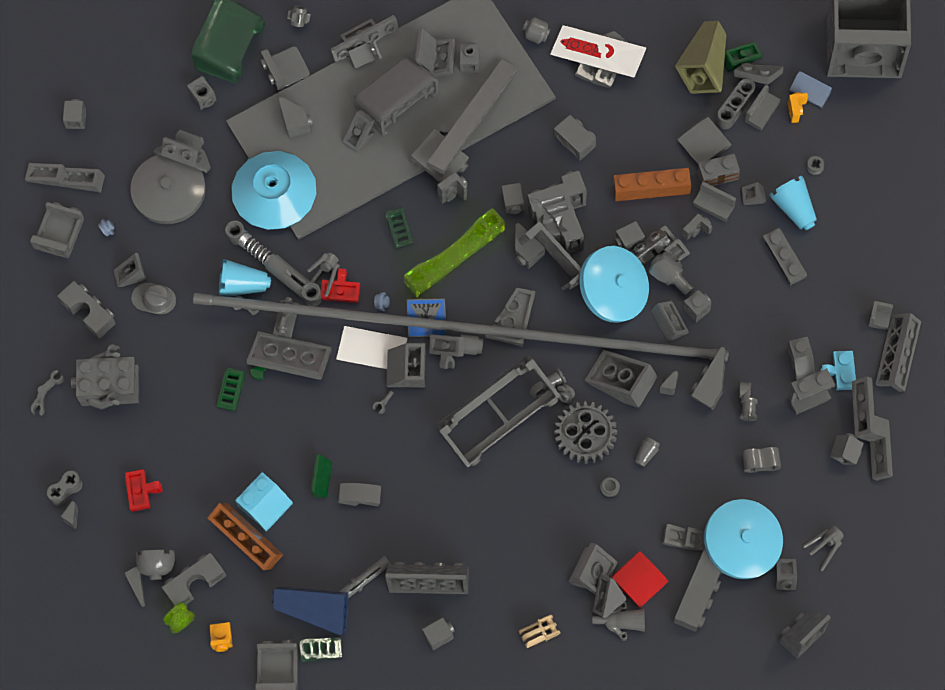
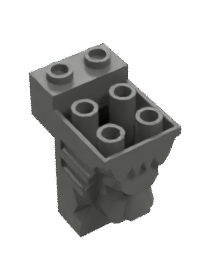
(556, 212)

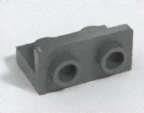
(451, 186)

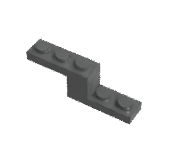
(872, 428)

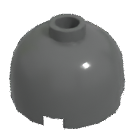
(155, 563)

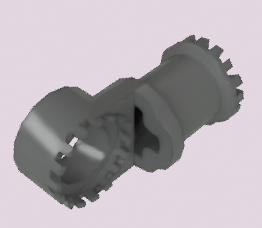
(555, 379)
(748, 403)

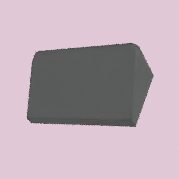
(669, 320)

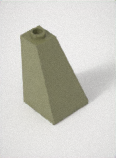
(703, 59)

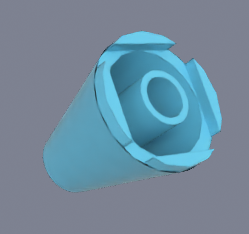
(796, 203)
(241, 279)

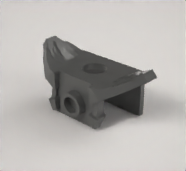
(185, 149)

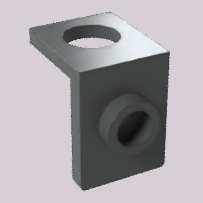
(364, 54)

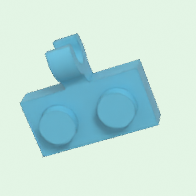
(842, 370)

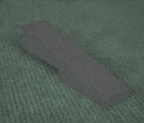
(65, 177)

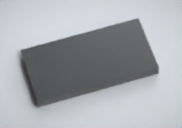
(289, 355)

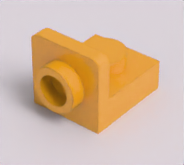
(795, 104)
(221, 636)

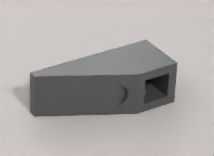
(711, 385)

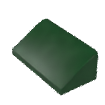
(321, 477)

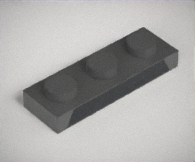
(784, 256)

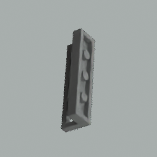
(903, 351)

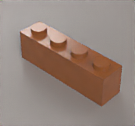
(652, 184)
(245, 536)

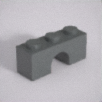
(76, 298)
(206, 569)

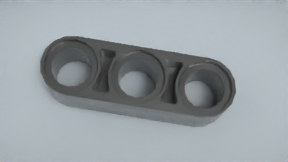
(738, 96)

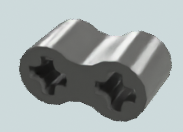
(761, 459)
(64, 488)

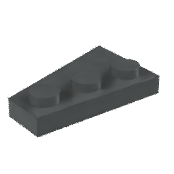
(515, 315)

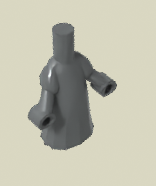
(623, 620)

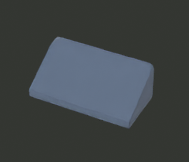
(817, 91)

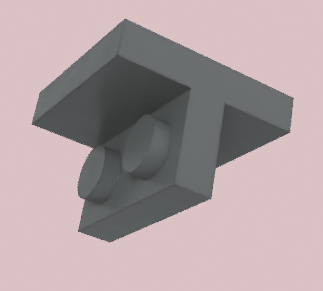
(590, 565)

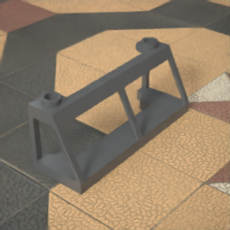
(549, 398)

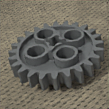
(573, 421)

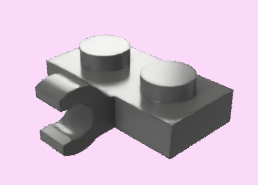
(446, 347)

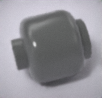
(536, 30)

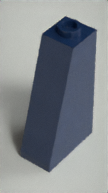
(316, 607)

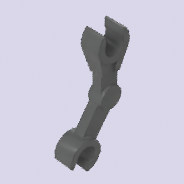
(42, 391)

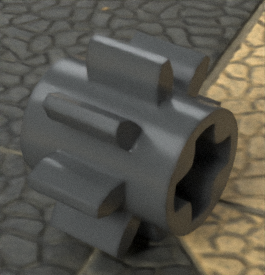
(298, 16)

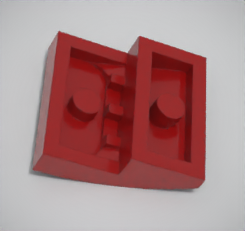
(639, 579)

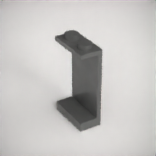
(556, 251)

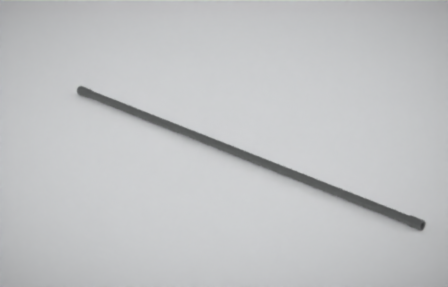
(209, 299)

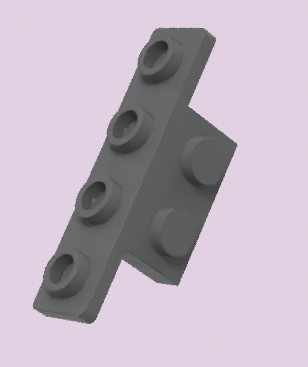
(362, 34)

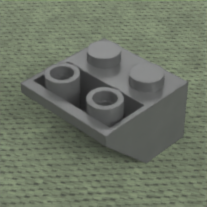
(406, 365)

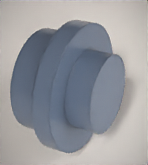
(107, 227)
(381, 301)

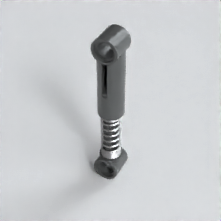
(275, 264)

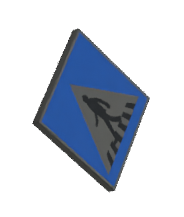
(426, 308)

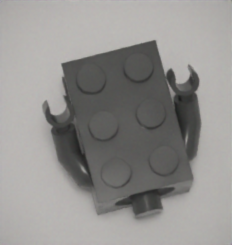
(106, 380)

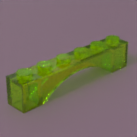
(431, 271)

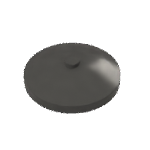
(167, 190)

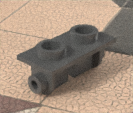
(657, 241)
(285, 321)

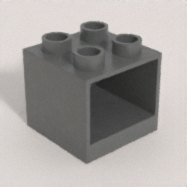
(868, 38)

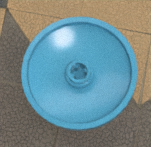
(614, 284)
(743, 539)

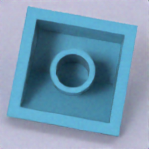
(263, 501)

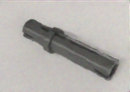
(367, 576)

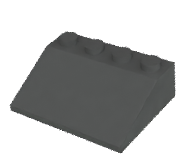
(428, 578)

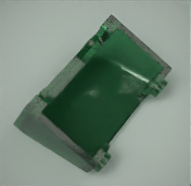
(225, 39)

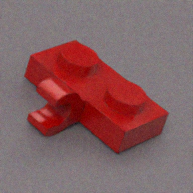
(341, 290)
(139, 489)

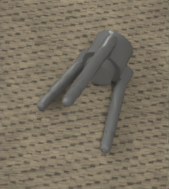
(328, 263)
(830, 537)

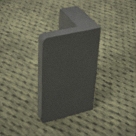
(762, 109)
(714, 201)

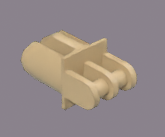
(539, 632)

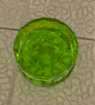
(178, 618)

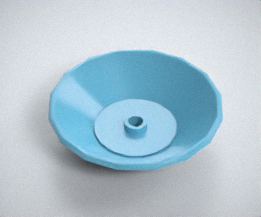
(276, 205)

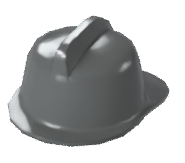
(153, 298)

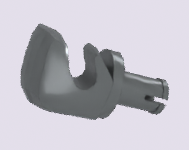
(669, 272)

